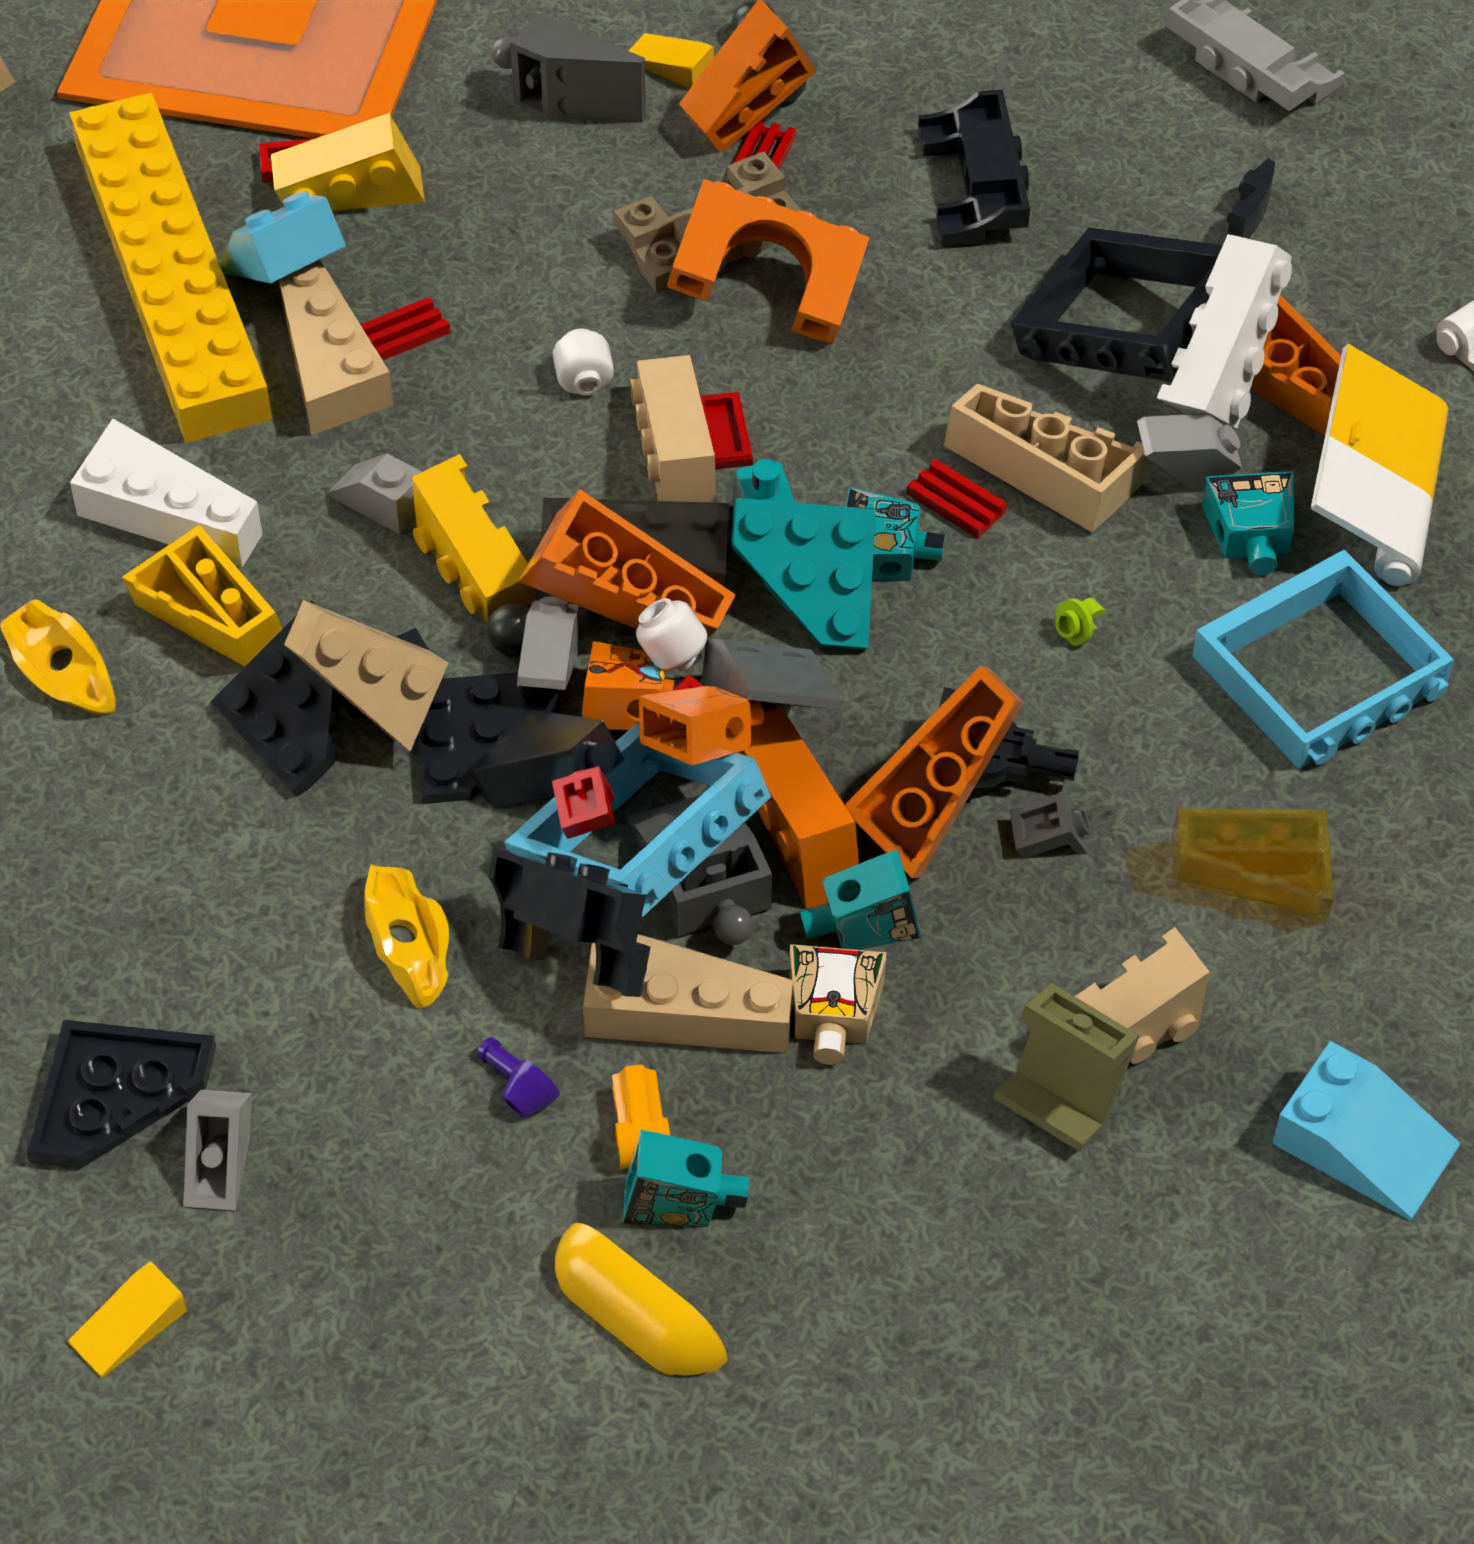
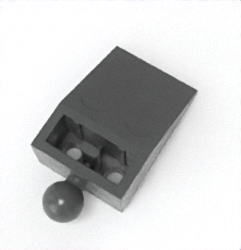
(572, 73)
(768, 674)
(721, 888)

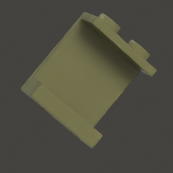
(1068, 1067)

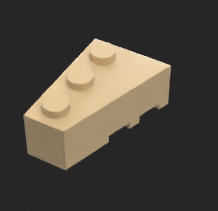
(370, 668)

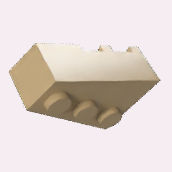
(1156, 996)

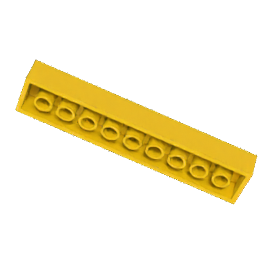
(170, 268)

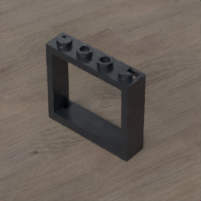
(1110, 350)

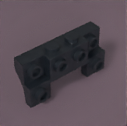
(988, 164)
(574, 903)

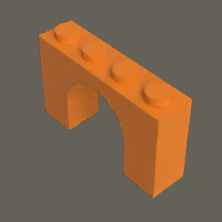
(730, 217)

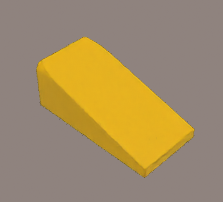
(674, 58)
(129, 1319)

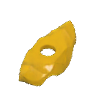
(36, 635)
(416, 965)

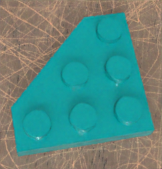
(812, 563)

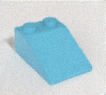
(283, 240)
(1365, 1132)

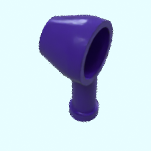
(527, 1087)

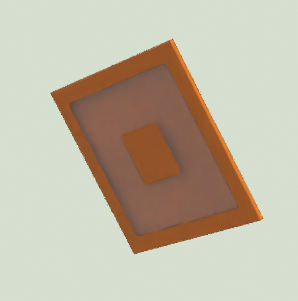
(252, 62)

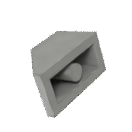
(1190, 447)
(380, 491)
(549, 644)
(216, 1148)

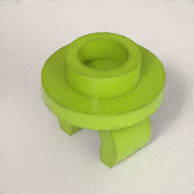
(1075, 619)

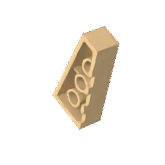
(332, 353)
(674, 430)
(1046, 456)
(693, 1003)

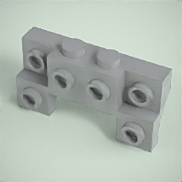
(1250, 54)

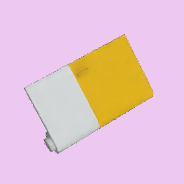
(1381, 462)

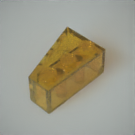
(1258, 856)

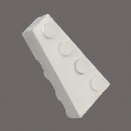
(1229, 332)
(160, 495)

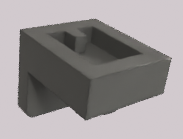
(1049, 825)

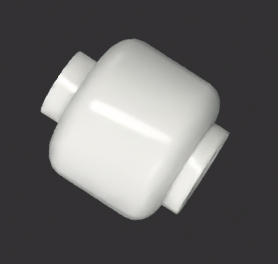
(583, 362)
(671, 634)

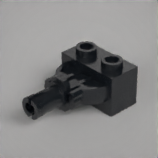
(1020, 756)

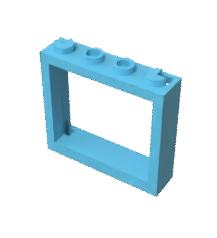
(1293, 598)
(733, 797)

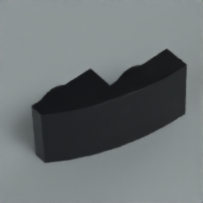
(1254, 199)

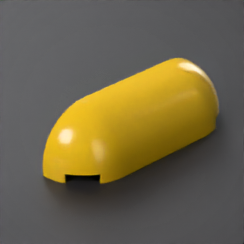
(635, 1305)

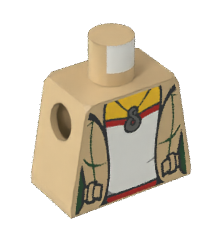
(834, 996)

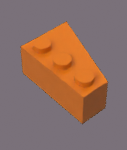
(747, 78)

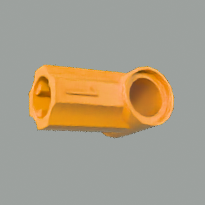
(636, 1108)

